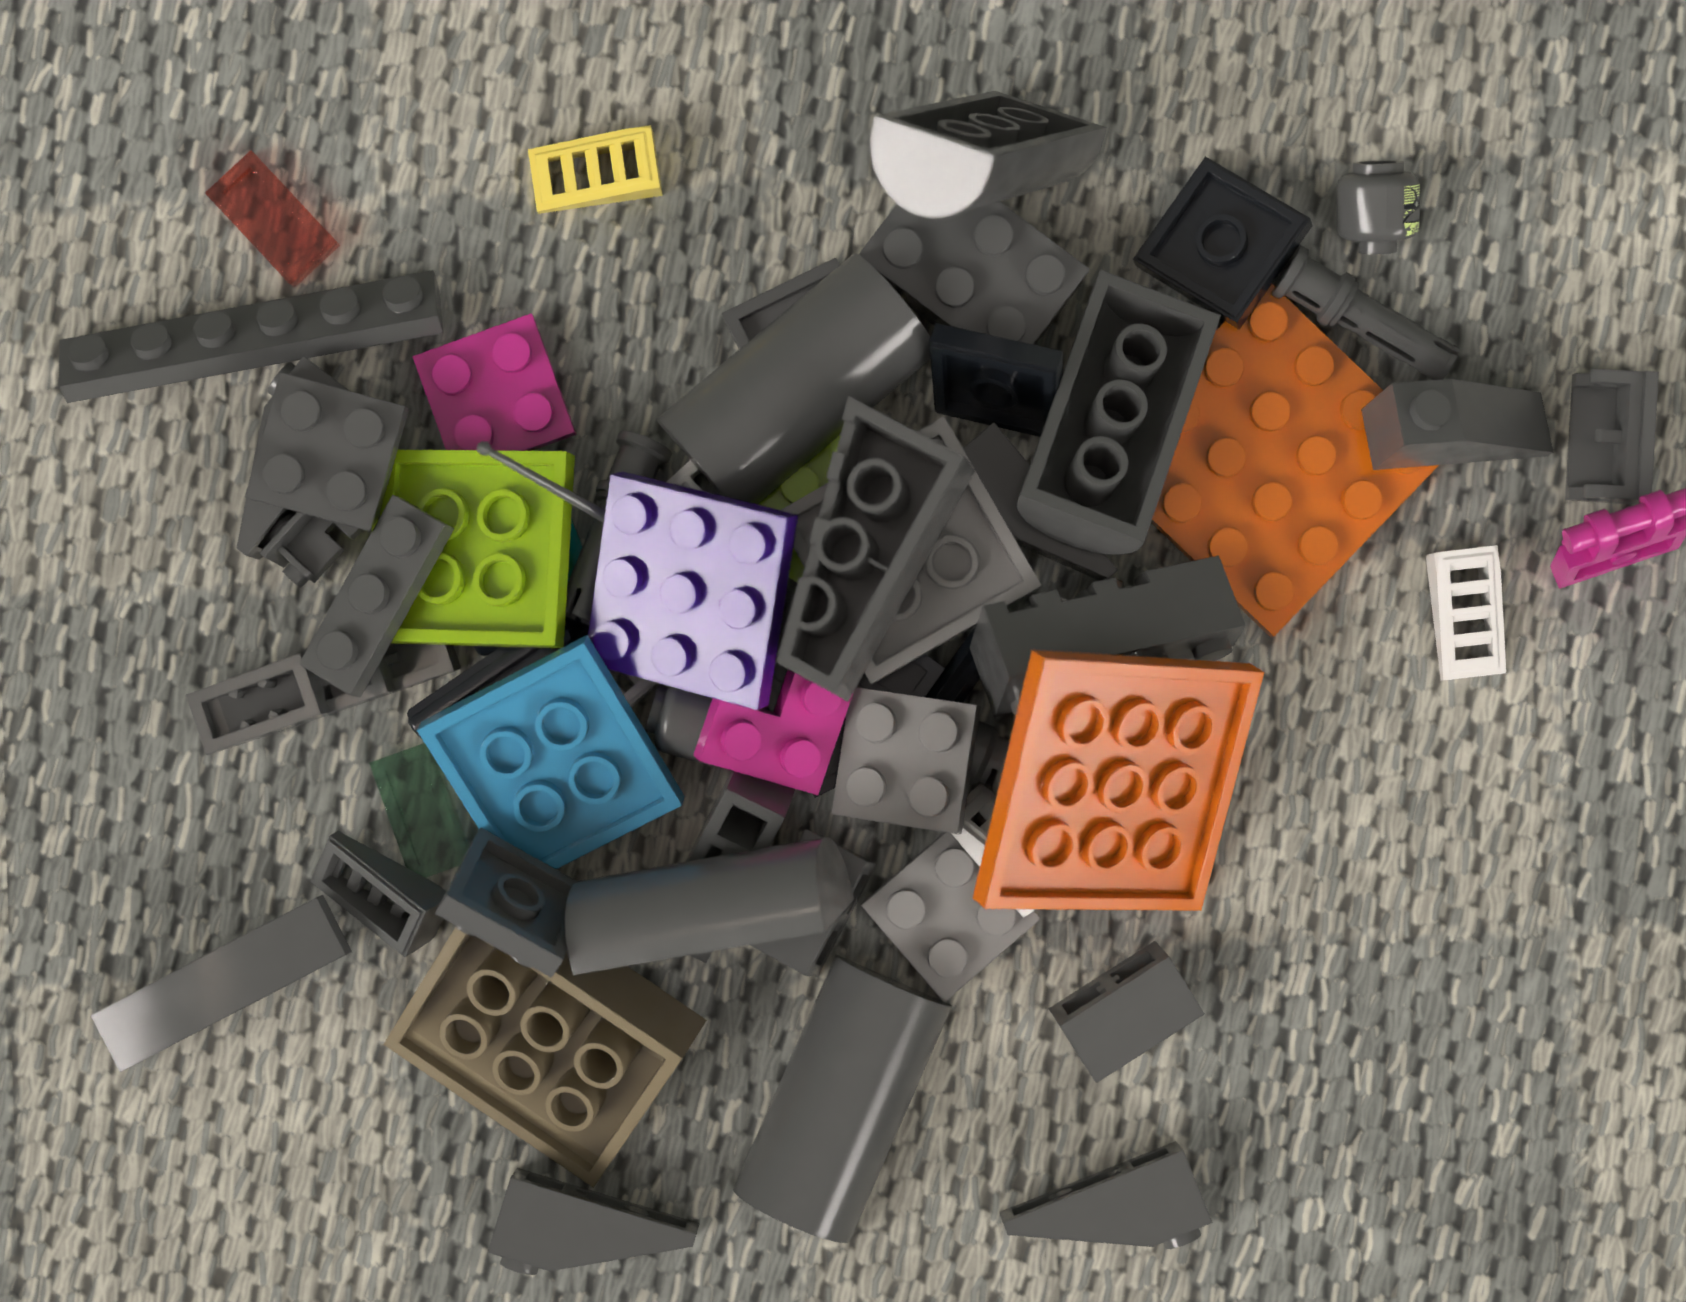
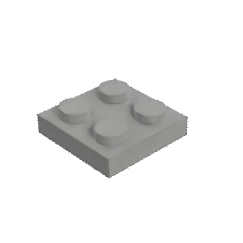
(906, 760)
(938, 923)

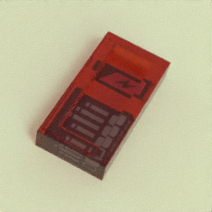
(272, 219)

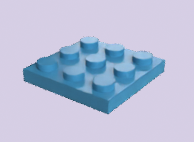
(553, 757)

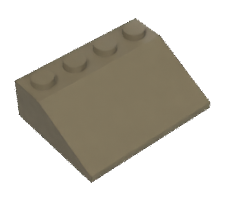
(544, 1056)

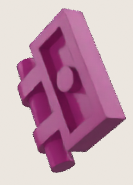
(1621, 537)

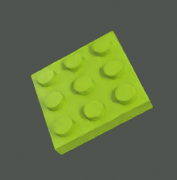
(506, 558)

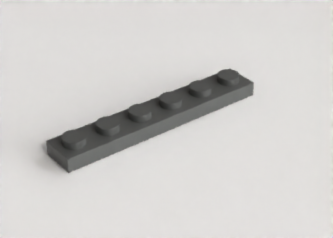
(249, 336)

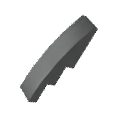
(290, 695)
(221, 983)

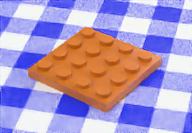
(1278, 463)
(1116, 782)

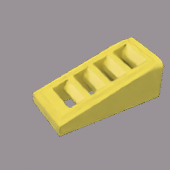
(614, 142)

